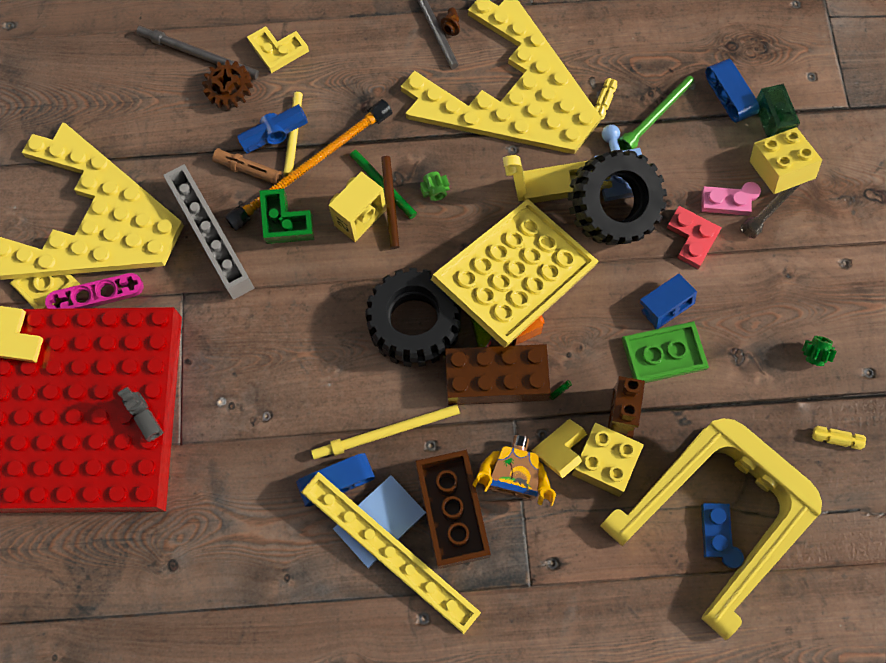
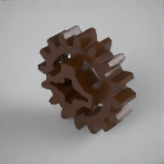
(226, 83)

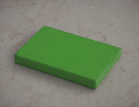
(665, 352)

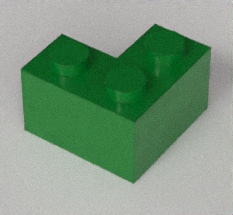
(281, 225)

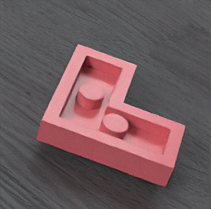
(699, 235)

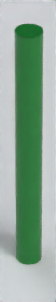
(376, 177)

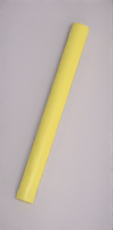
(292, 140)

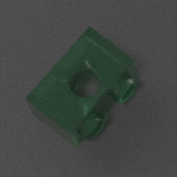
(776, 110)

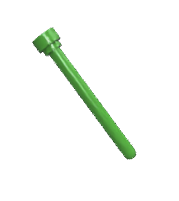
(631, 139)

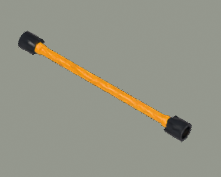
(376, 114)

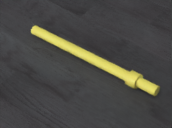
(338, 446)

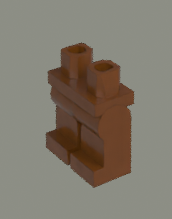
(626, 406)

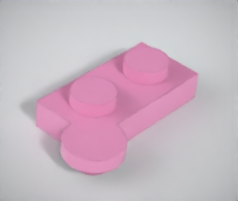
(730, 200)

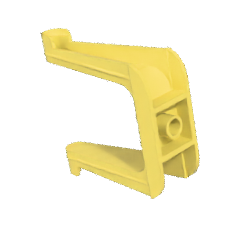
(796, 495)

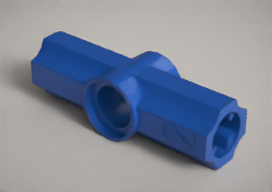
(272, 128)

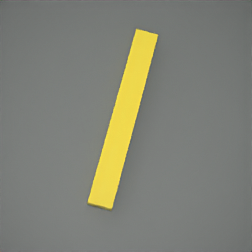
(391, 552)

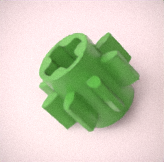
(434, 186)

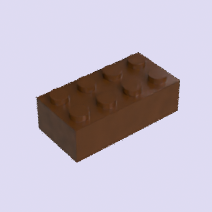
(497, 374)
(453, 509)

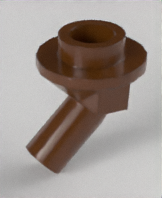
(450, 22)

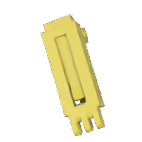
(543, 183)

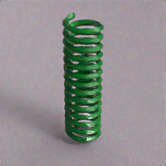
(560, 389)

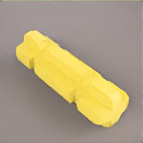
(605, 97)
(839, 437)

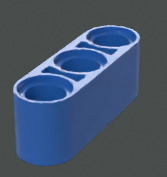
(732, 90)
(344, 475)

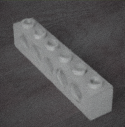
(209, 232)

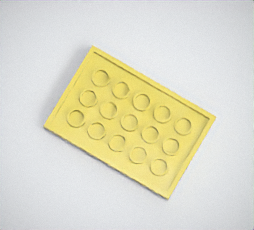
(514, 272)

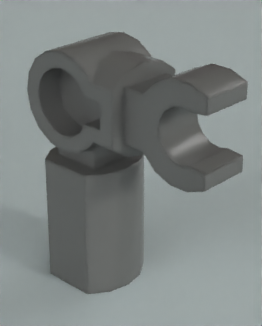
(144, 418)

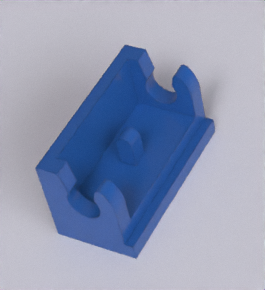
(668, 301)

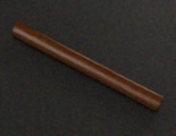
(390, 202)

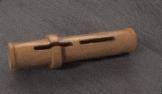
(238, 163)

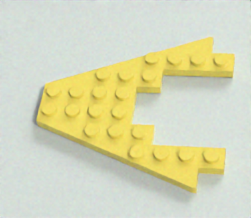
(539, 110)
(119, 230)

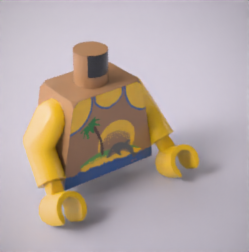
(516, 473)

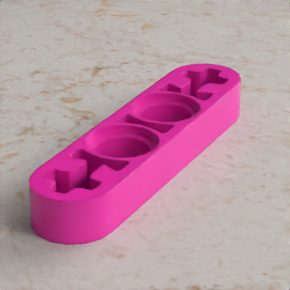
(94, 289)

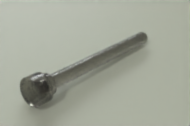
(753, 226)

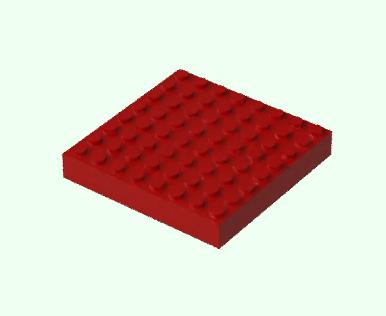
(65, 426)

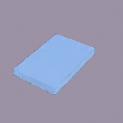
(391, 509)

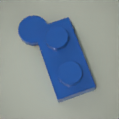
(718, 534)

